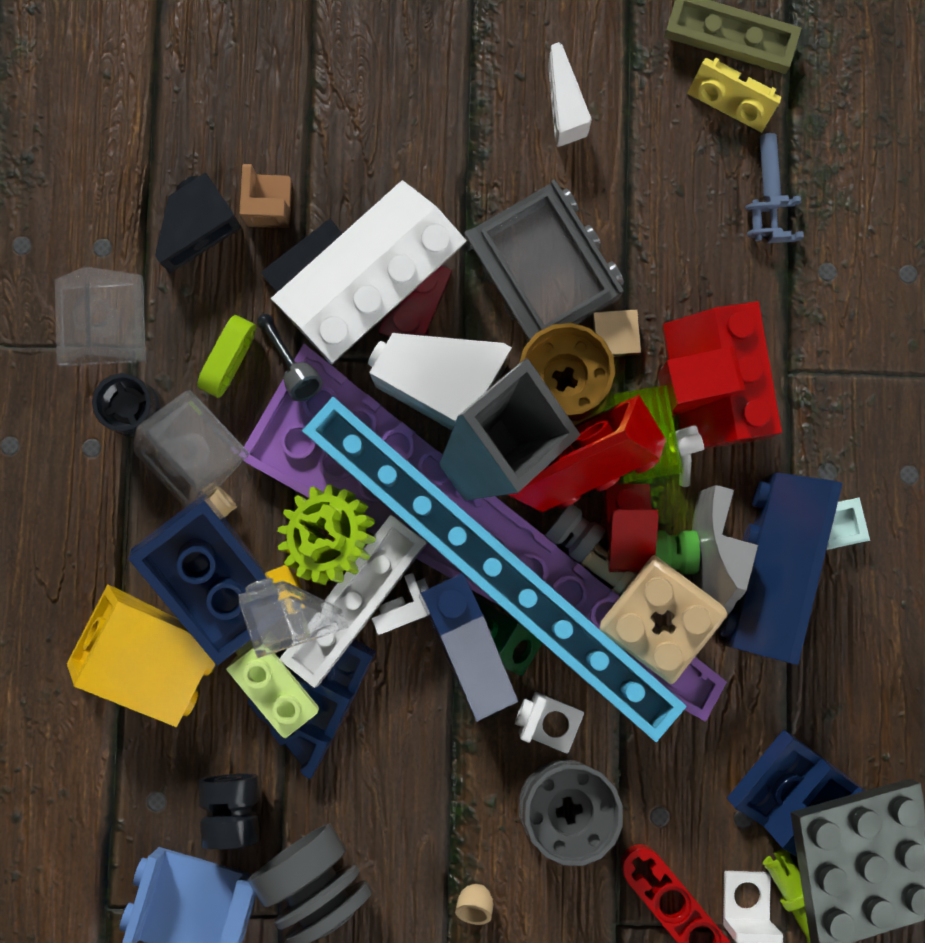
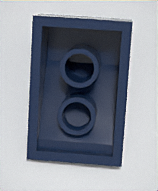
(199, 572)

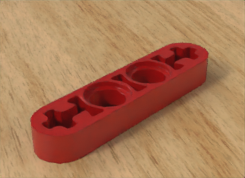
(691, 913)

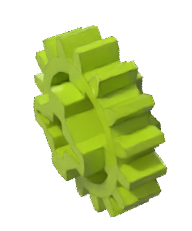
(342, 518)

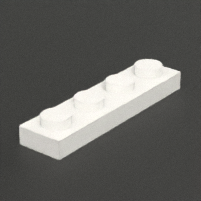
(358, 598)

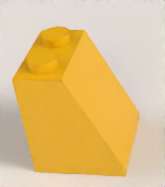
(139, 658)

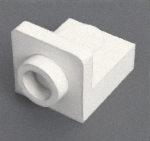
(397, 612)

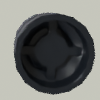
(124, 403)
(233, 826)

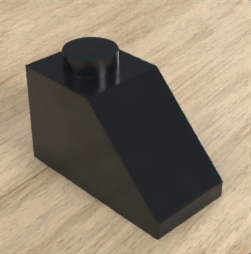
(193, 222)

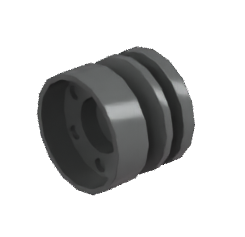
(591, 826)
(311, 886)

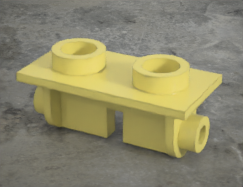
(744, 101)

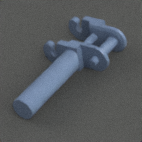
(772, 196)

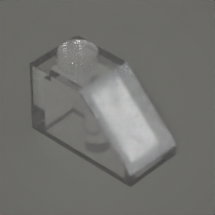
(286, 616)

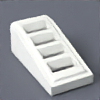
(569, 109)

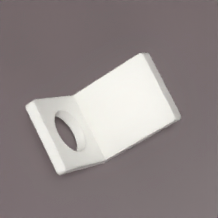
(531, 718)
(752, 923)

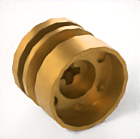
(578, 355)

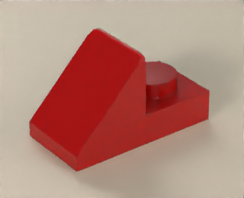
(629, 526)

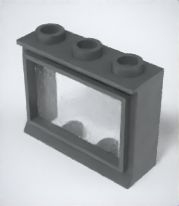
(545, 261)

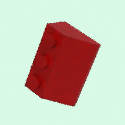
(742, 416)
(607, 448)

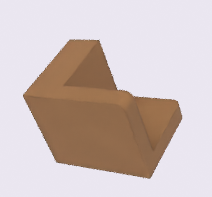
(265, 199)

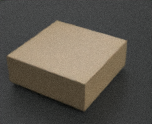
(619, 331)

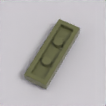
(733, 33)

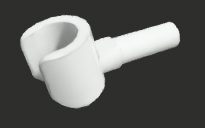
(688, 442)

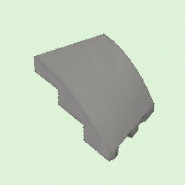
(723, 560)

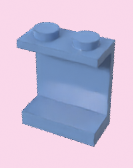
(187, 901)

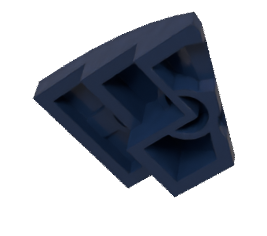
(333, 699)
(787, 780)

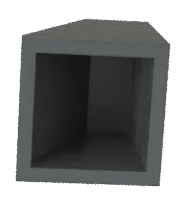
(506, 436)

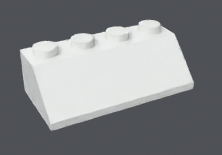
(368, 270)

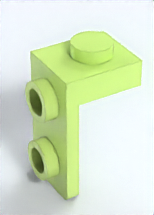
(272, 689)

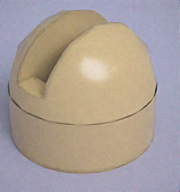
(475, 905)

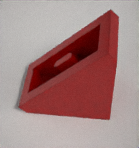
(701, 379)

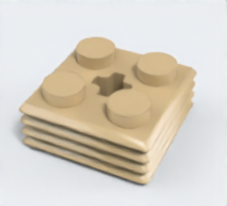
(670, 648)

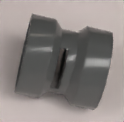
(575, 532)

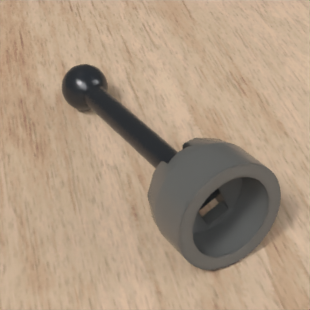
(301, 379)

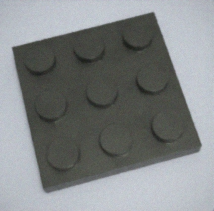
(862, 862)

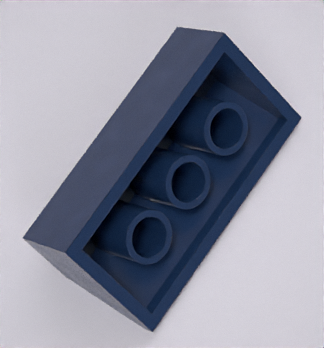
(792, 542)

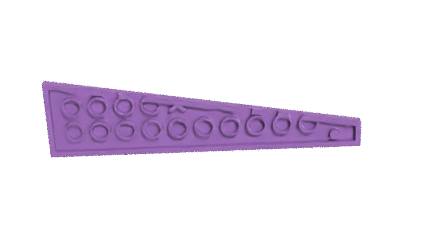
(293, 459)

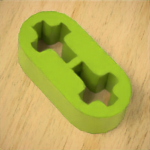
(226, 356)

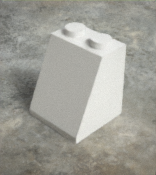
(437, 373)

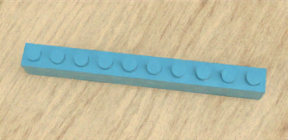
(495, 569)

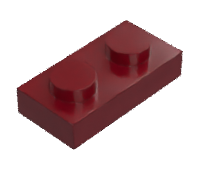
(418, 309)

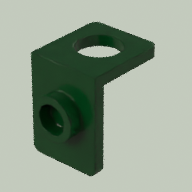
(506, 636)

